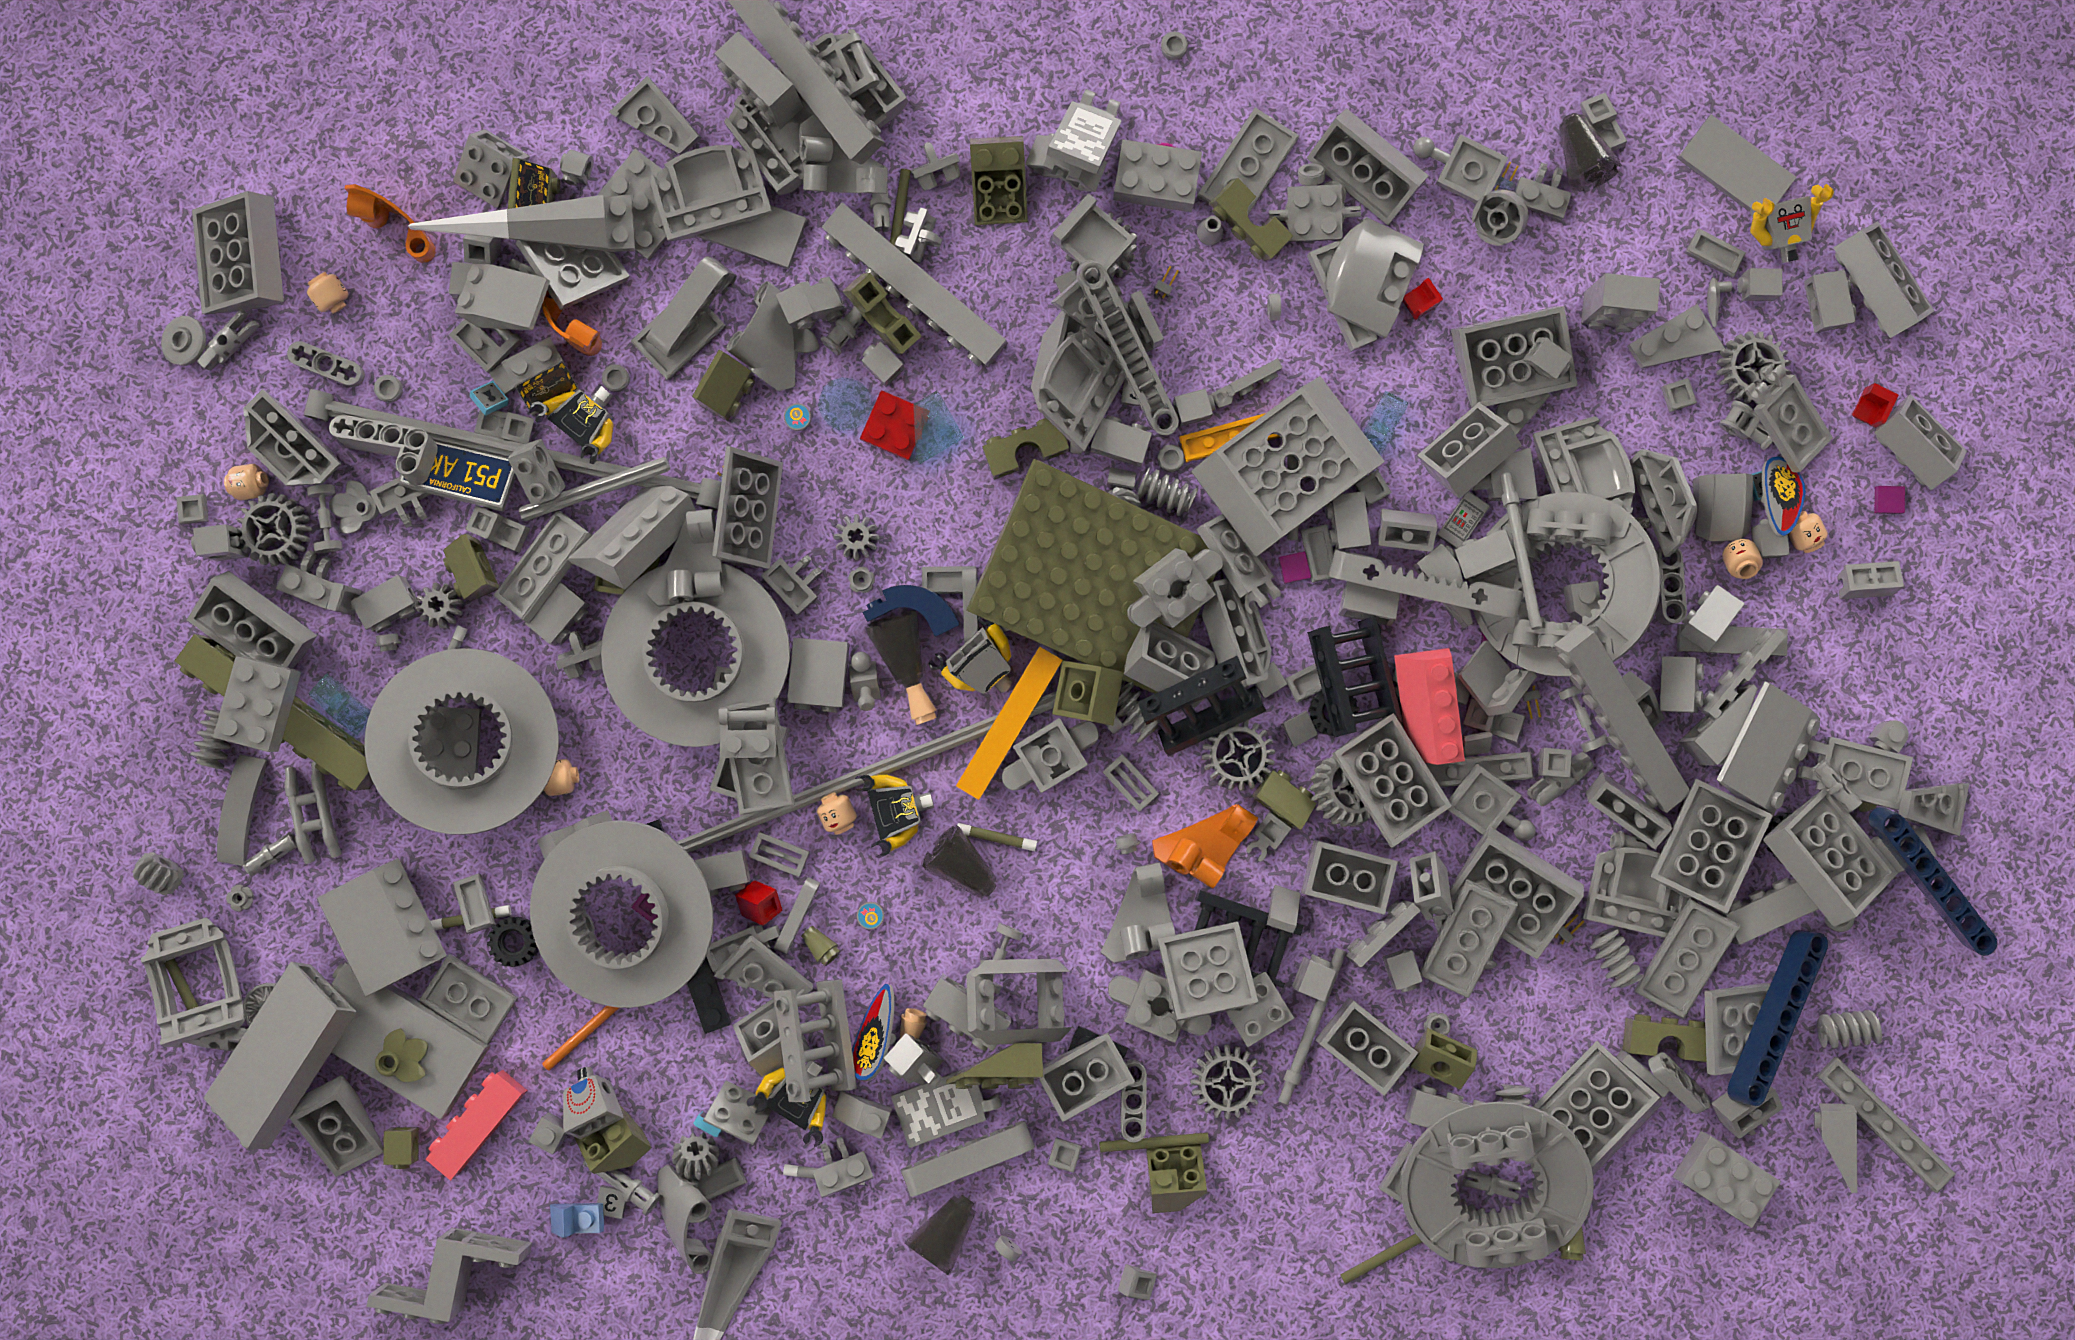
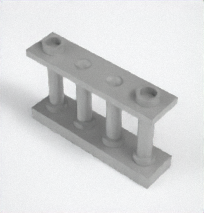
(836, 1039)

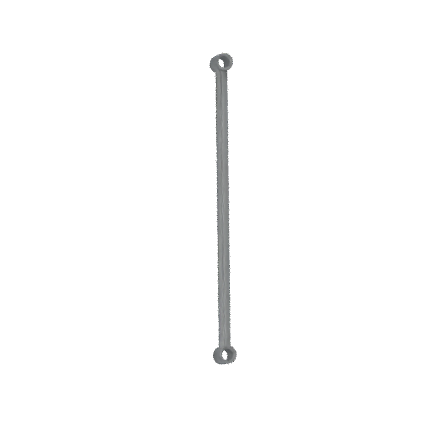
(321, 406)

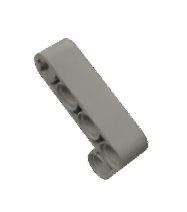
(689, 304)
(382, 442)

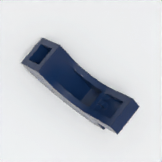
(928, 603)

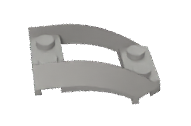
(1049, 997)
(202, 1020)

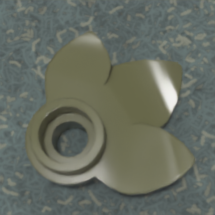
(405, 1055)

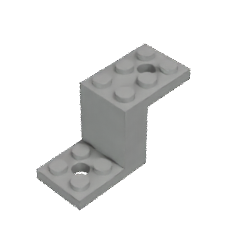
(448, 1275)

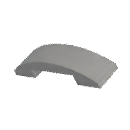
(238, 809)

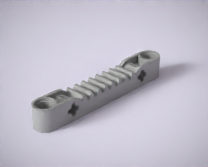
(1127, 347)
(1500, 599)

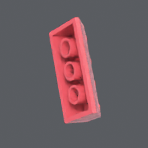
(1430, 705)

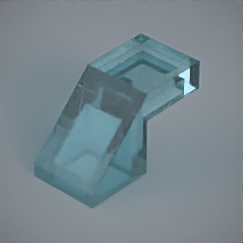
(1384, 420)
(340, 704)

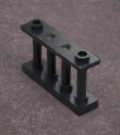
(1332, 682)
(1209, 721)
(1259, 918)

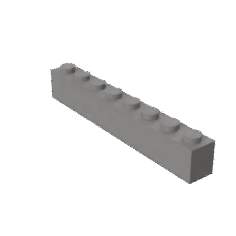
(811, 77)
(914, 285)
(1622, 718)
(1789, 901)

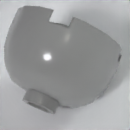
(1500, 217)

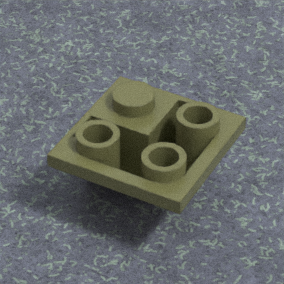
(614, 1146)
(1175, 1177)

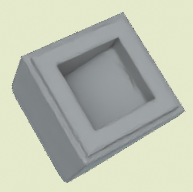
(1121, 478)
(1299, 728)
(1477, 743)
(1137, 1282)

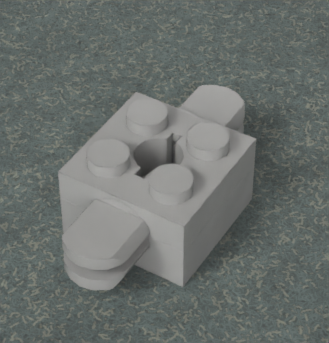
(1174, 587)
(1050, 755)
(1152, 1006)

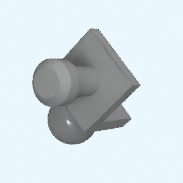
(864, 681)

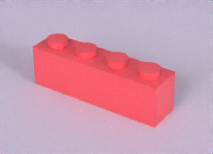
(476, 1124)

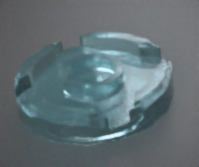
(847, 413)

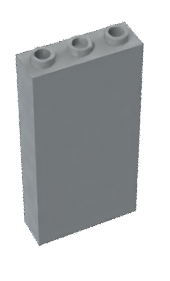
(450, 1055)
(279, 1056)

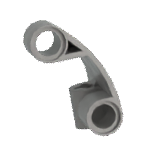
(829, 167)
(767, 341)
(690, 567)
(1141, 917)
(683, 1204)

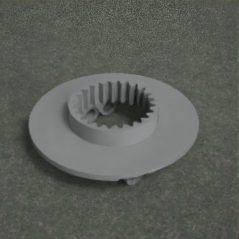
(1626, 560)
(688, 718)
(474, 804)
(567, 932)
(1489, 1136)

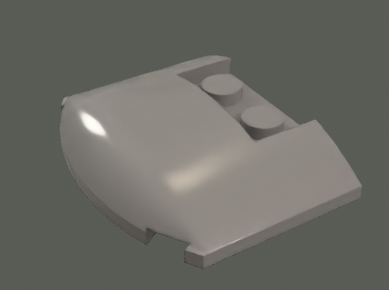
(709, 191)
(1371, 275)
(1079, 386)
(1587, 461)
(1628, 897)

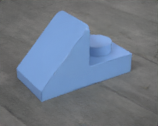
(576, 1218)

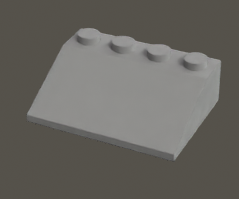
(237, 254)
(1494, 351)
(747, 509)
(635, 535)
(1769, 749)
(1391, 779)
(1711, 847)
(1831, 857)
(1540, 889)
(381, 927)
(1600, 1103)

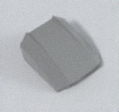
(1723, 506)

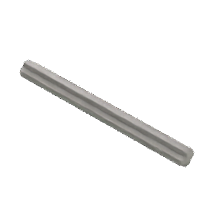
(596, 488)

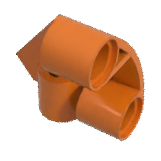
(375, 212)
(577, 334)
(1206, 845)

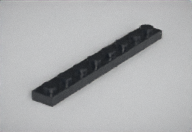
(705, 989)

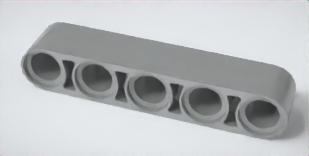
(968, 1159)

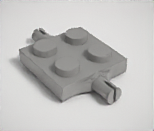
(1315, 213)

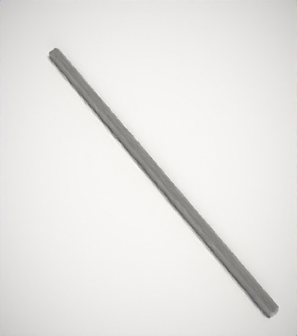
(848, 781)

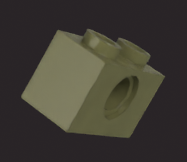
(1444, 1058)

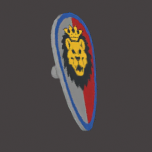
(1782, 495)
(874, 1035)

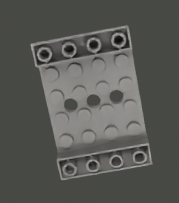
(1264, 496)

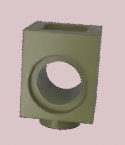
(401, 1146)

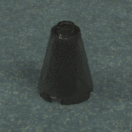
(1586, 153)
(899, 646)
(960, 863)
(944, 1233)

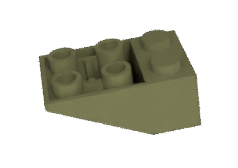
(998, 180)
(1014, 1065)

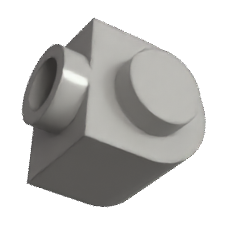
(576, 167)
(1889, 736)

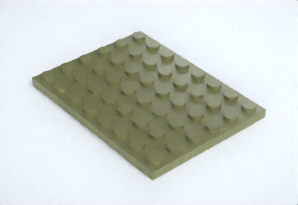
(1071, 565)

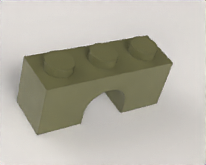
(1232, 206)
(871, 302)
(1001, 452)
(1644, 1036)

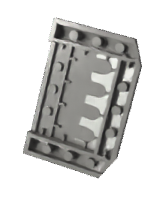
(778, 149)

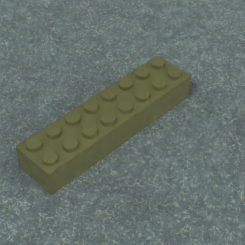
(306, 728)

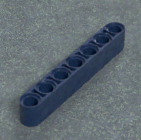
(1924, 873)
(1777, 1017)

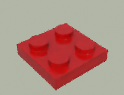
(891, 426)

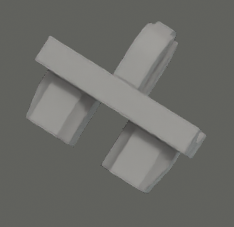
(948, 164)
(920, 236)
(571, 660)

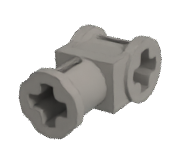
(1745, 424)

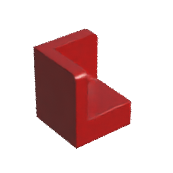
(1422, 299)
(1875, 405)
(758, 902)

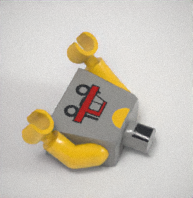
(1788, 221)

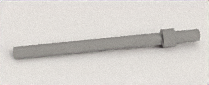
(1511, 501)
(1293, 1076)

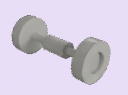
(321, 492)
(1584, 719)
(1000, 954)

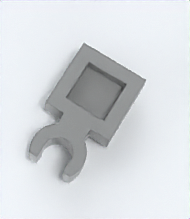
(1270, 832)

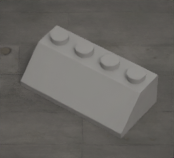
(1367, 166)
(1883, 279)
(249, 623)

